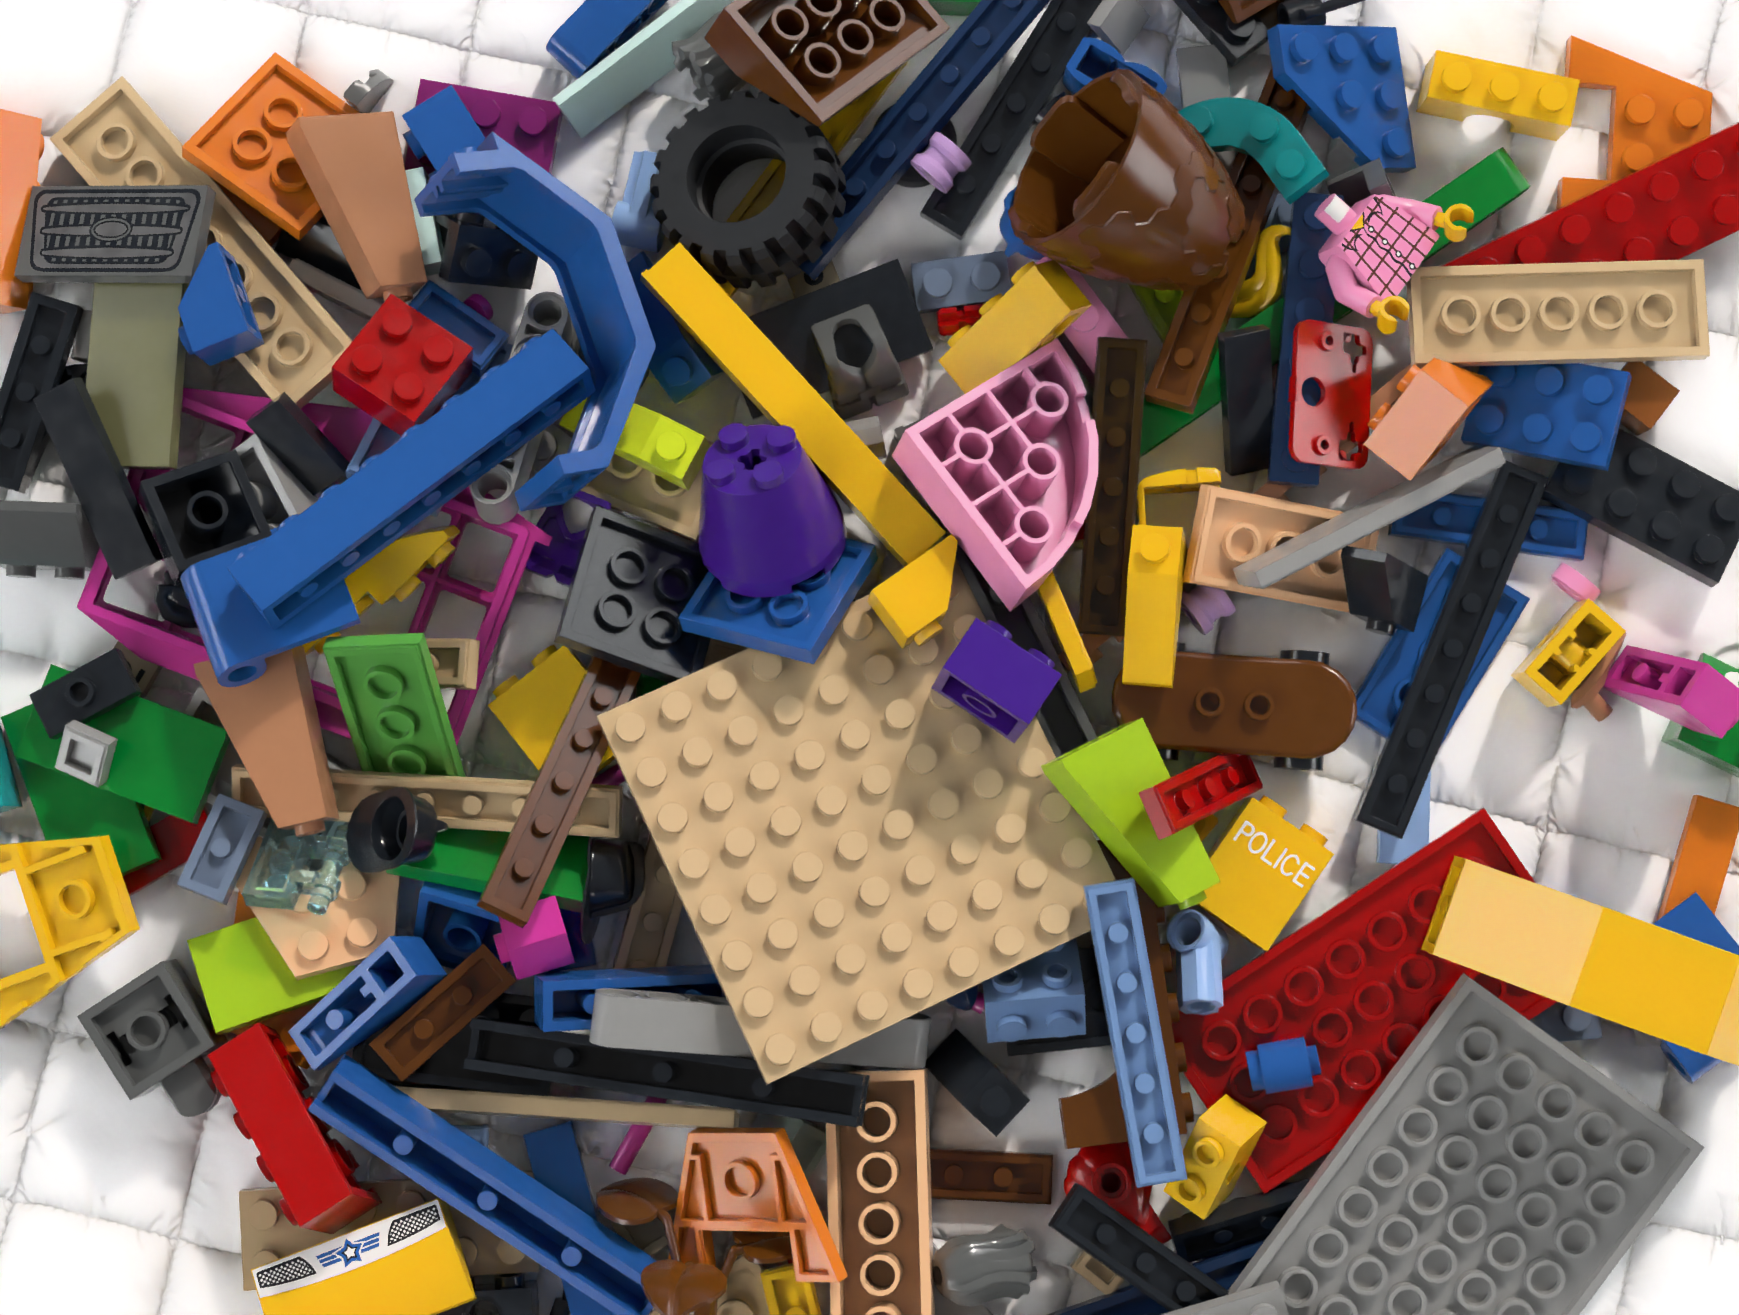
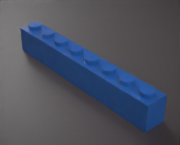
(412, 478)

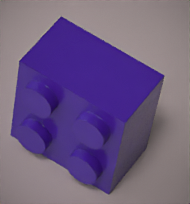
(997, 679)

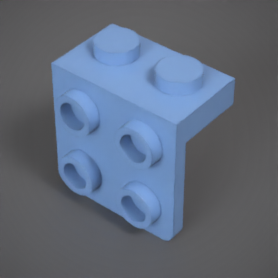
(1037, 998)

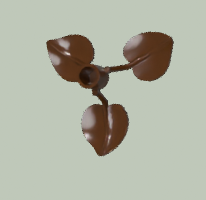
(670, 1283)

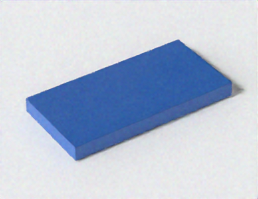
(1391, 673)

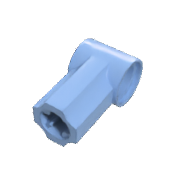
(634, 215)
(1198, 961)

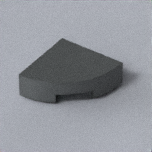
(366, 95)

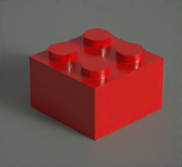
(401, 366)

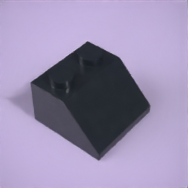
(202, 511)

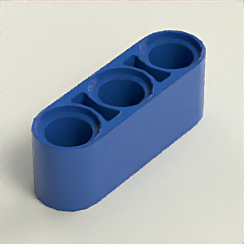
(598, 30)

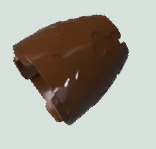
(1126, 189)

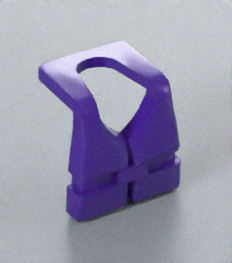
(563, 552)

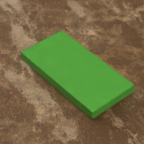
(393, 704)

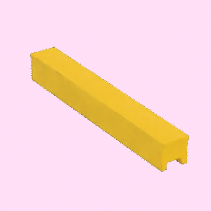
(791, 401)

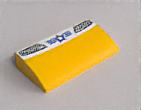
(384, 1268)

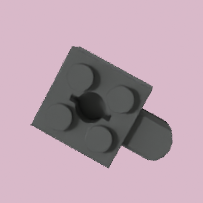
(157, 1036)

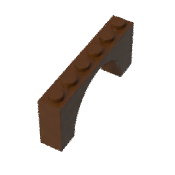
(1097, 1114)

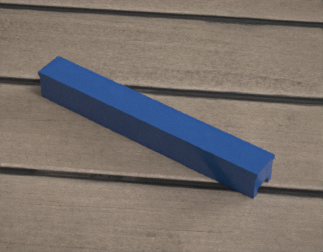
(484, 1186)

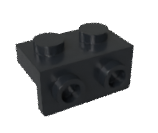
(484, 254)

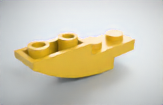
(395, 571)

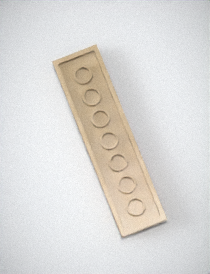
(127, 144)

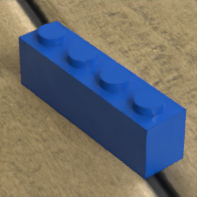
(567, 997)

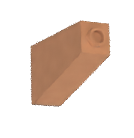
(365, 197)
(279, 740)

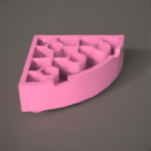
(1010, 469)

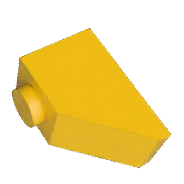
(917, 595)

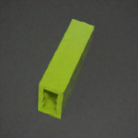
(1104, 788)

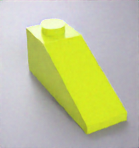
(655, 444)

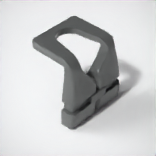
(856, 388)

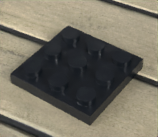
(630, 595)

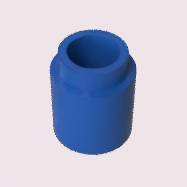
(1283, 1065)

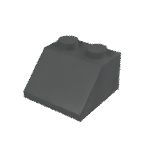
(46, 538)

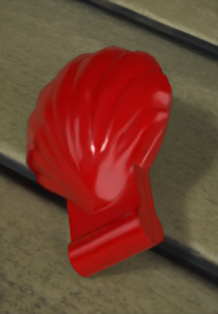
(1110, 1176)

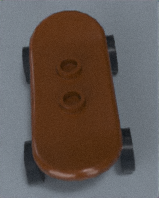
(1245, 706)

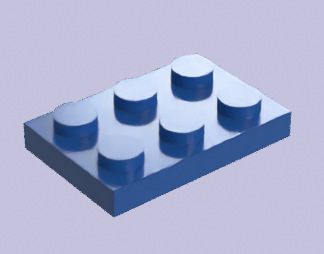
(1551, 412)

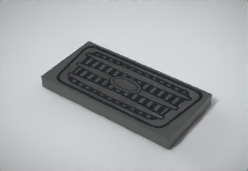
(115, 234)

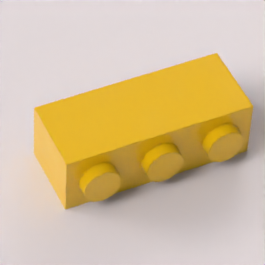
(1014, 324)

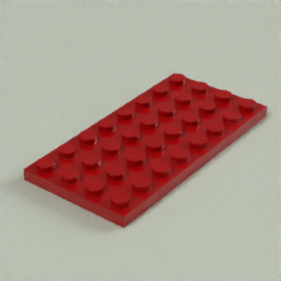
(1350, 988)

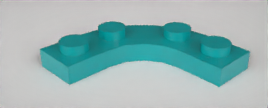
(1263, 135)

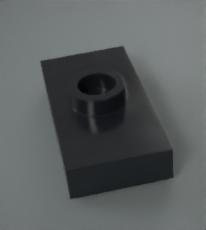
(85, 692)

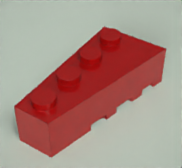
(292, 1142)

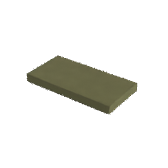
(138, 370)

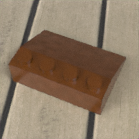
(821, 51)

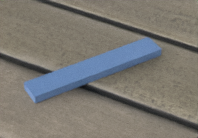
(1135, 1032)

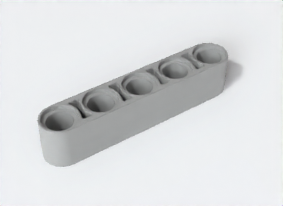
(516, 468)

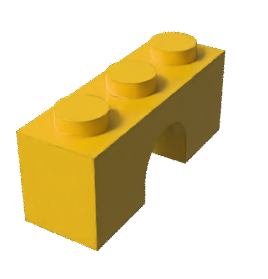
(1529, 99)

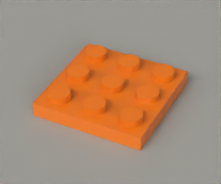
(248, 144)

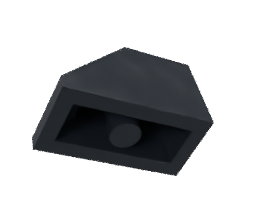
(1382, 590)
(976, 1082)

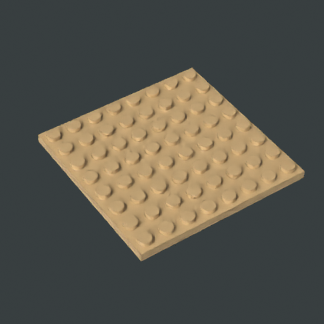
(851, 833)

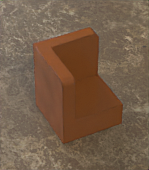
(1646, 398)

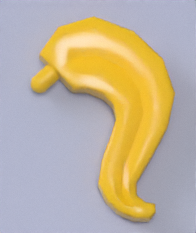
(1266, 283)

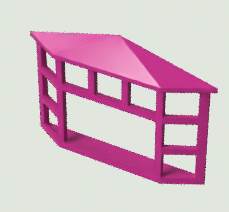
(345, 428)

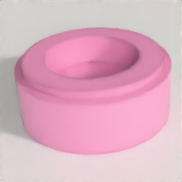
(1574, 583)

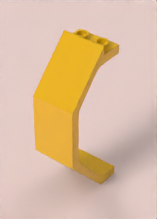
(1589, 958)

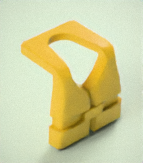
(1174, 482)

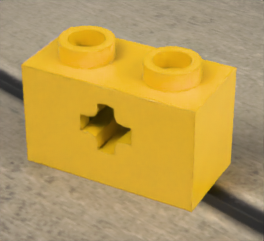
(1568, 653)
(1216, 1155)

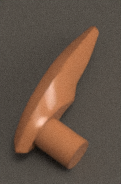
(1587, 691)

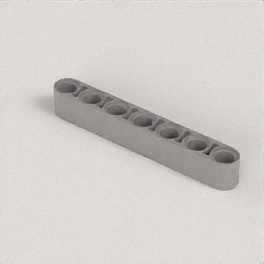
(709, 1027)

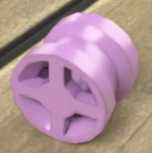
(941, 162)
(1205, 606)

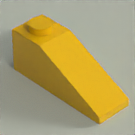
(1153, 605)

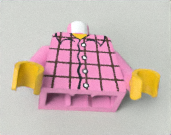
(1379, 249)

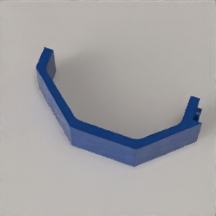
(593, 279)

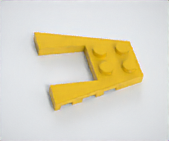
(75, 909)

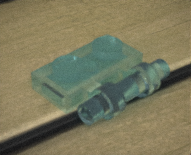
(284, 865)

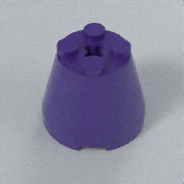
(766, 512)

